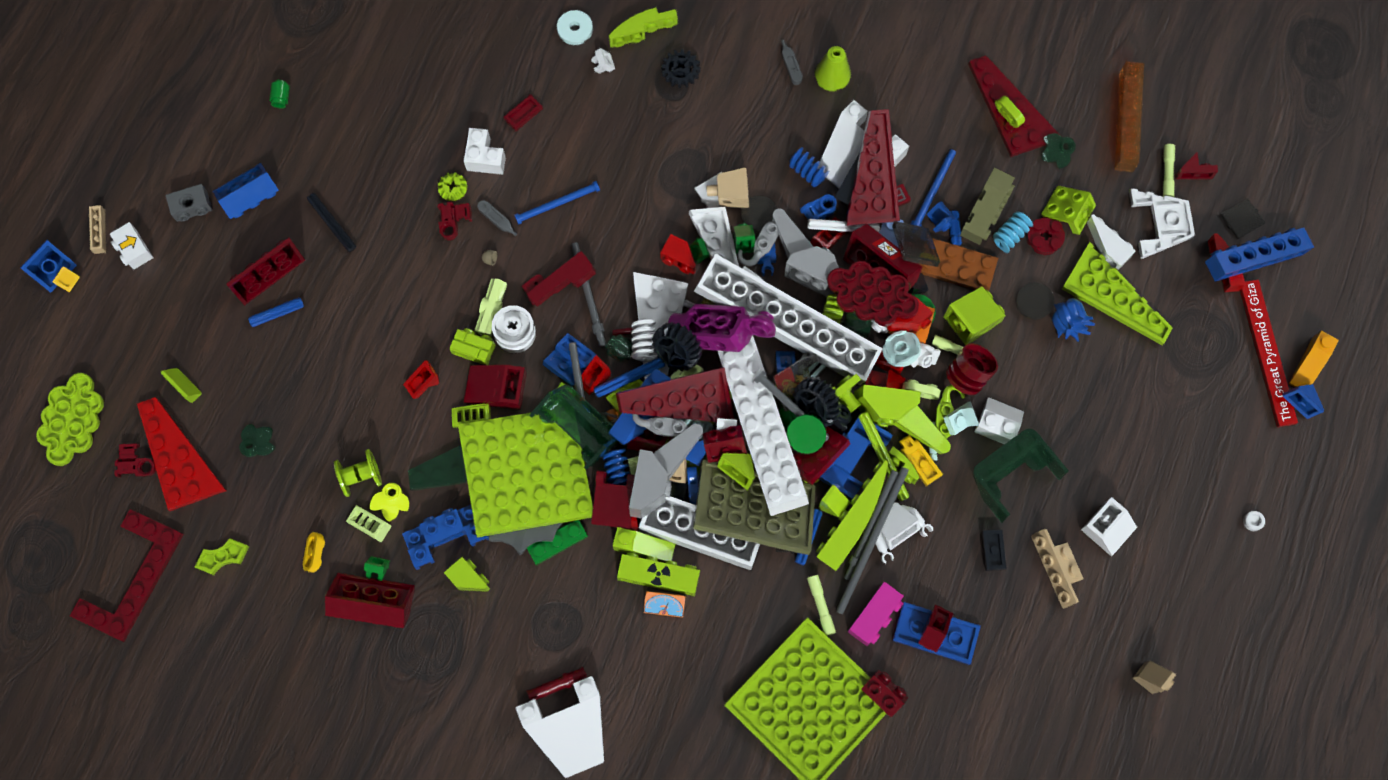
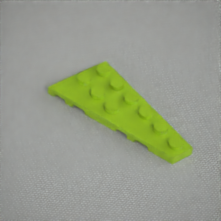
(1111, 293)

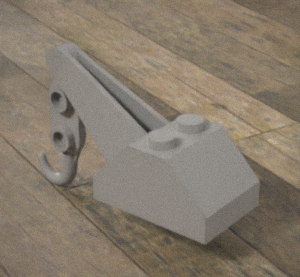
(805, 263)
(655, 469)

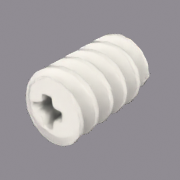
(641, 340)

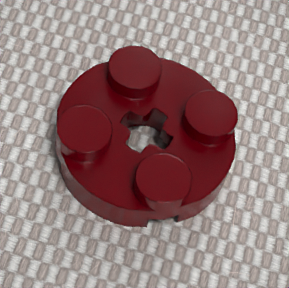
(1049, 226)

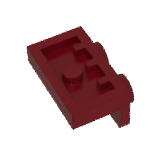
(723, 441)

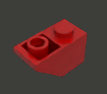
(677, 253)

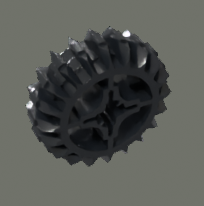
(676, 346)
(817, 399)

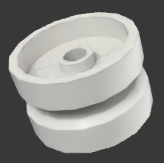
(513, 318)

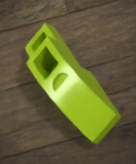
(635, 27)

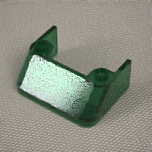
(578, 420)
(1024, 448)

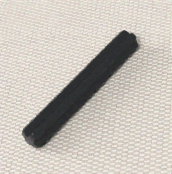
(331, 222)

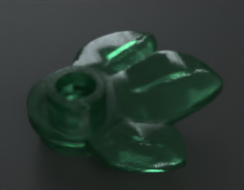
(1055, 149)
(258, 439)

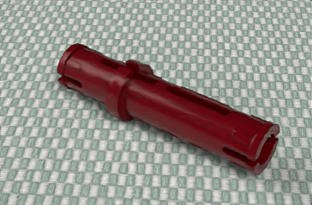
(557, 684)

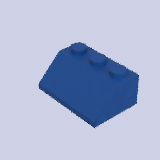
(245, 191)

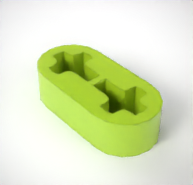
(1010, 111)

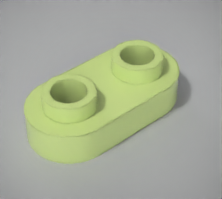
(927, 391)

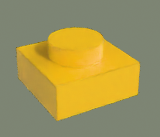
(66, 279)

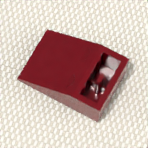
(496, 385)

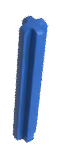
(628, 377)

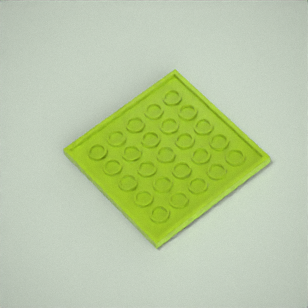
(523, 474)
(807, 704)

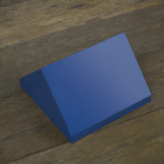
(46, 264)

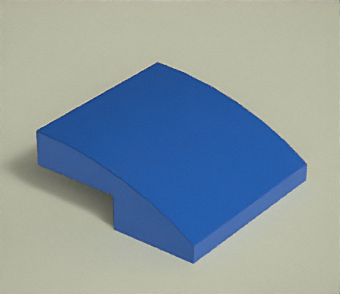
(560, 360)

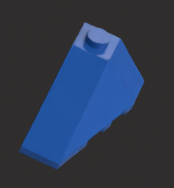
(625, 428)

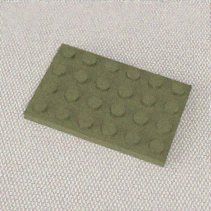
(743, 514)

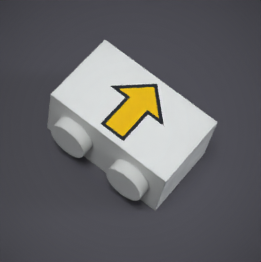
(131, 246)

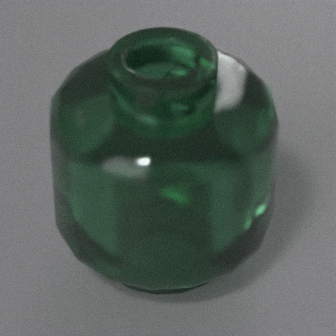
(619, 348)

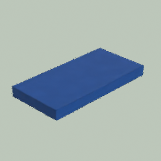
(957, 645)

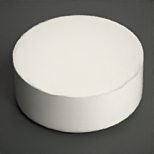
(1254, 521)

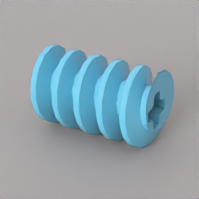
(1012, 231)

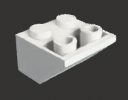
(1110, 526)

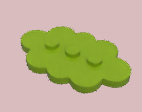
(70, 419)

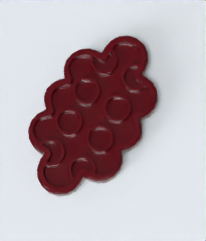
(872, 293)

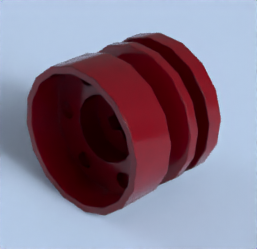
(972, 369)

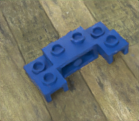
(839, 472)
(440, 530)

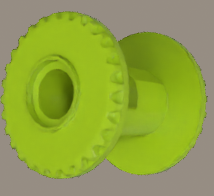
(357, 473)

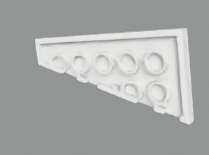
(657, 301)

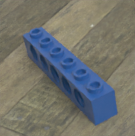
(1259, 253)

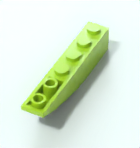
(853, 522)

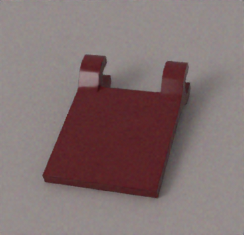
(612, 502)

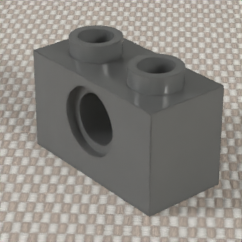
(179, 200)

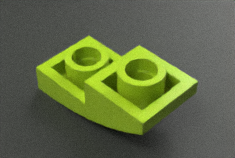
(900, 460)

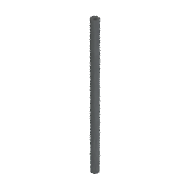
(872, 540)

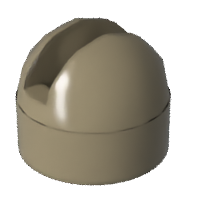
(489, 257)

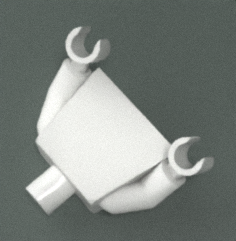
(899, 526)

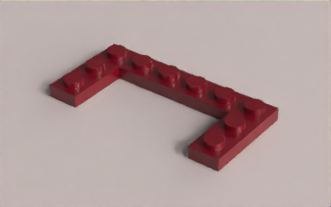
(121, 623)

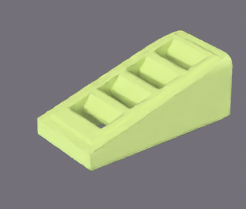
(378, 530)

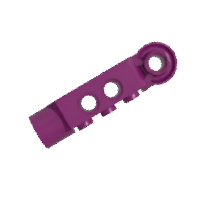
(725, 326)

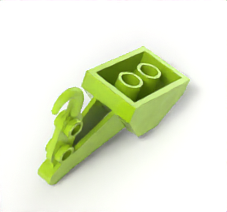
(900, 409)

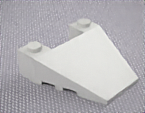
(847, 143)
(570, 736)

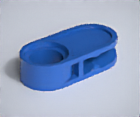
(692, 484)

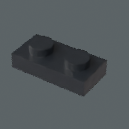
(993, 550)

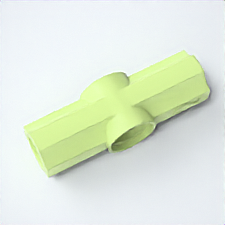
(490, 306)

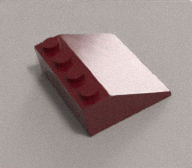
(265, 271)

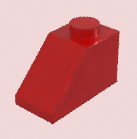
(914, 324)

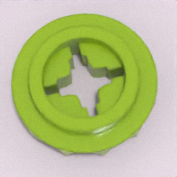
(457, 192)

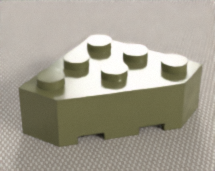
(988, 206)

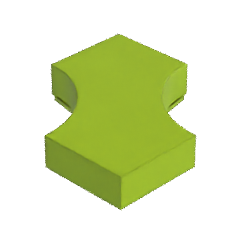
(212, 560)

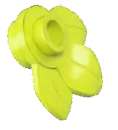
(390, 504)

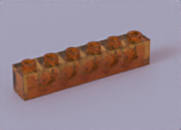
(1129, 116)

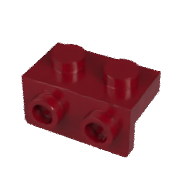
(885, 693)

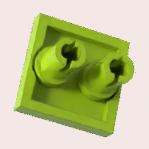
(845, 394)

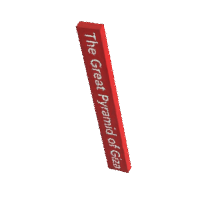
(1267, 353)

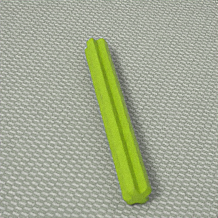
(880, 449)

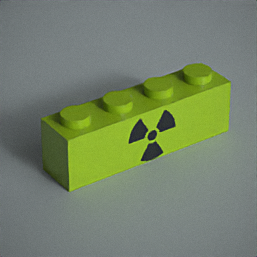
(658, 575)

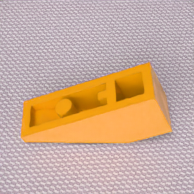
(1314, 359)

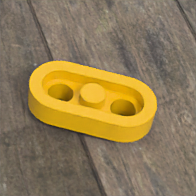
(313, 552)

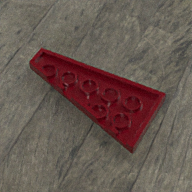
(993, 86)
(875, 187)
(691, 397)

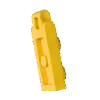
(920, 460)

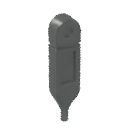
(791, 64)
(495, 217)

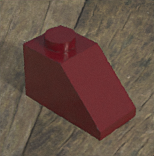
(936, 628)

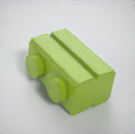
(472, 347)

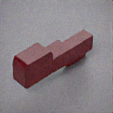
(574, 271)

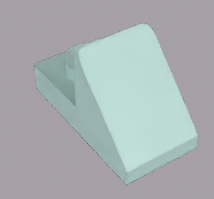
(961, 419)

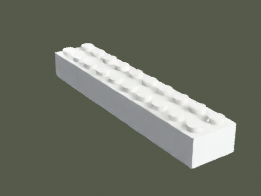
(794, 321)
(763, 430)

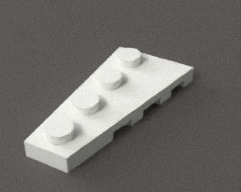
(715, 230)

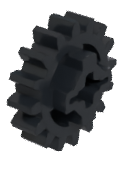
(680, 70)

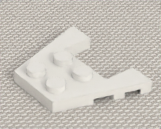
(1171, 221)

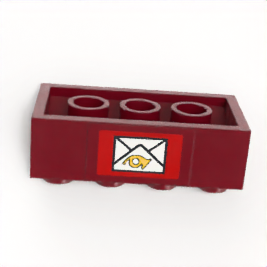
(875, 249)

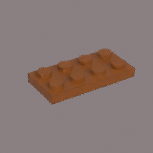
(962, 266)

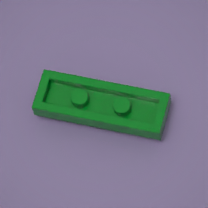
(564, 538)

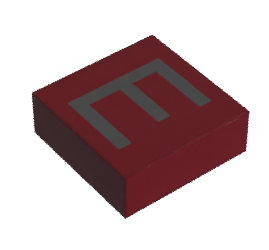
(903, 196)

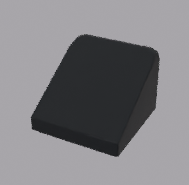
(678, 490)

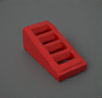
(821, 242)

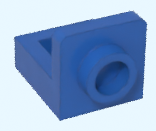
(941, 217)

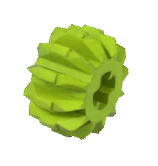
(831, 309)

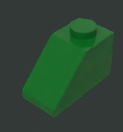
(744, 238)

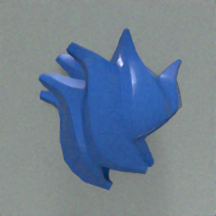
(1071, 319)

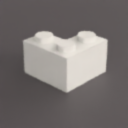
(480, 156)

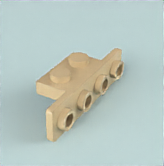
(1059, 566)

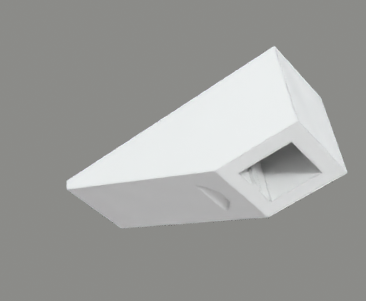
(1109, 243)

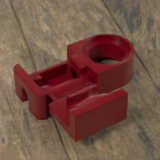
(452, 213)
(130, 460)

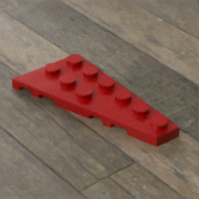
(178, 464)

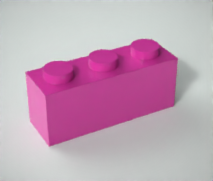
(876, 614)

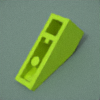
(643, 545)

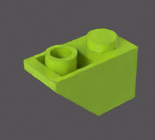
(465, 578)

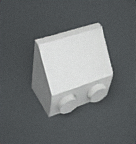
(999, 421)

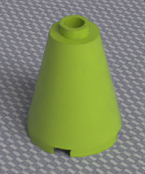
(833, 70)

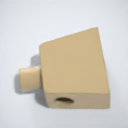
(731, 188)

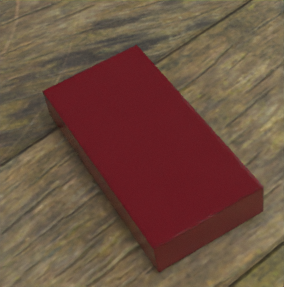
(523, 112)

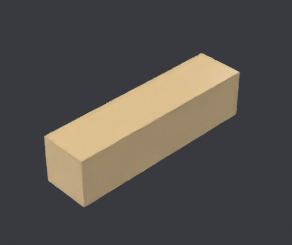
(97, 229)

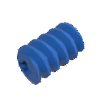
(808, 168)
(615, 467)

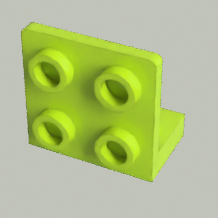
(1070, 207)

